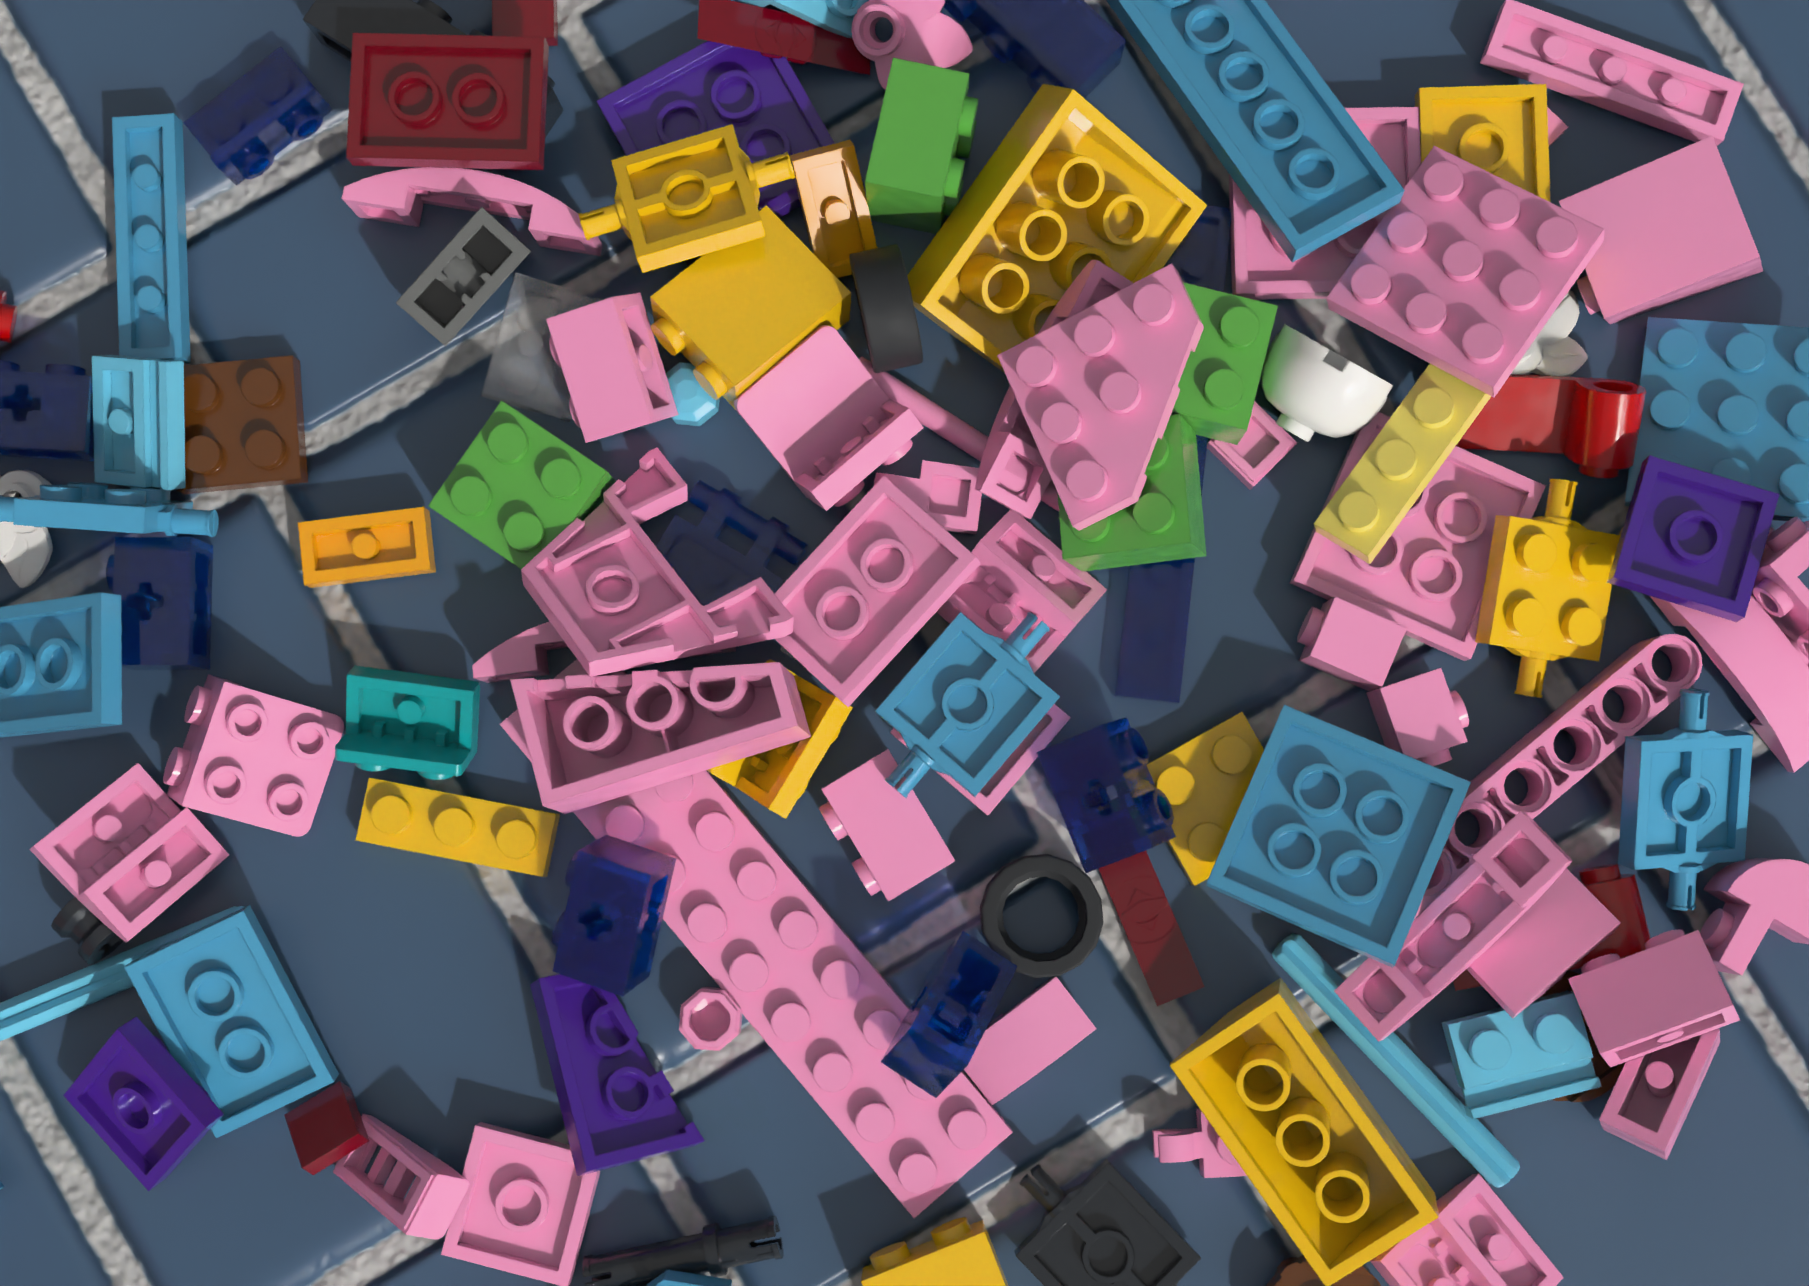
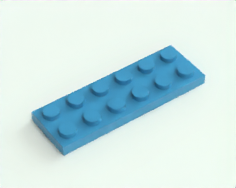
(1265, 116)

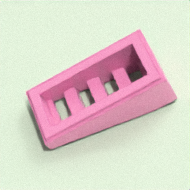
(432, 1196)

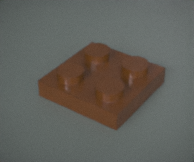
(244, 425)

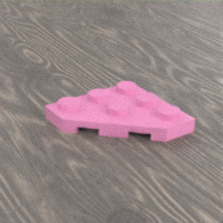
(1105, 390)

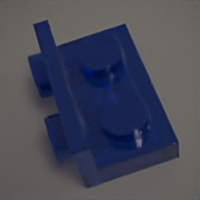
(258, 117)

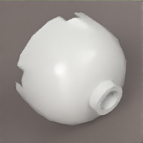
(1318, 388)

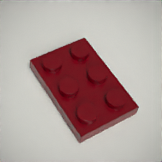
(447, 101)

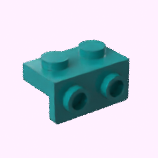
(409, 722)

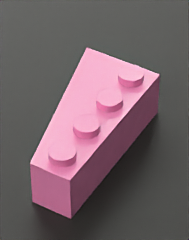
(651, 727)

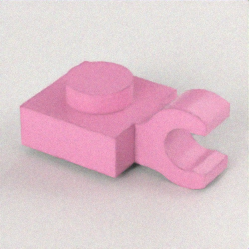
(944, 494)
(1197, 1143)

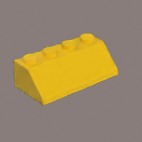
(1305, 1133)

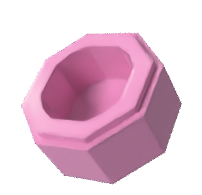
(710, 1019)

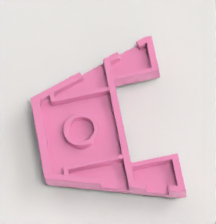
(623, 600)

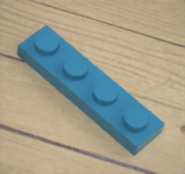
(151, 237)

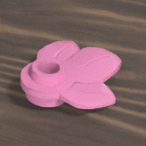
(918, 35)

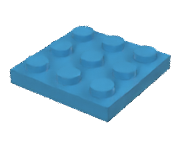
(1729, 405)
(1338, 835)

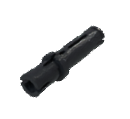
(699, 1253)

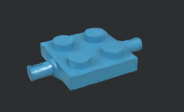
(104, 509)
(967, 704)
(1685, 799)

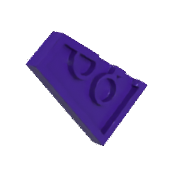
(604, 1082)

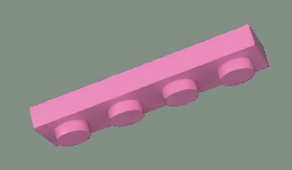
(1611, 73)

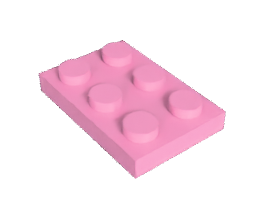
(870, 589)

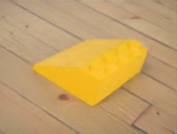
(1037, 213)

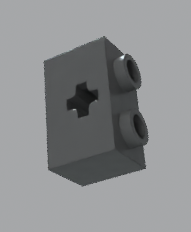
(463, 276)

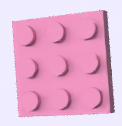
(1261, 266)
(1465, 270)
(1437, 556)

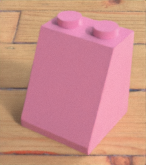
(1666, 233)

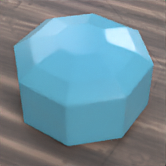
(690, 398)

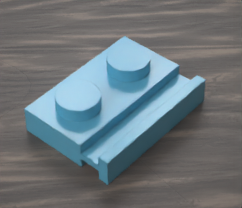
(138, 421)
(1523, 1058)

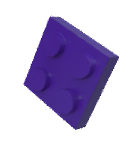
(1693, 538)
(142, 1103)

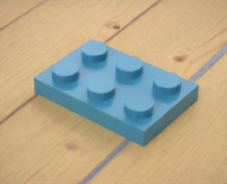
(61, 665)
(233, 1019)

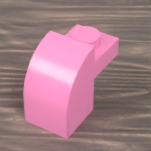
(1756, 897)

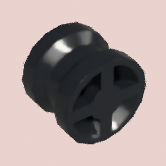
(86, 930)

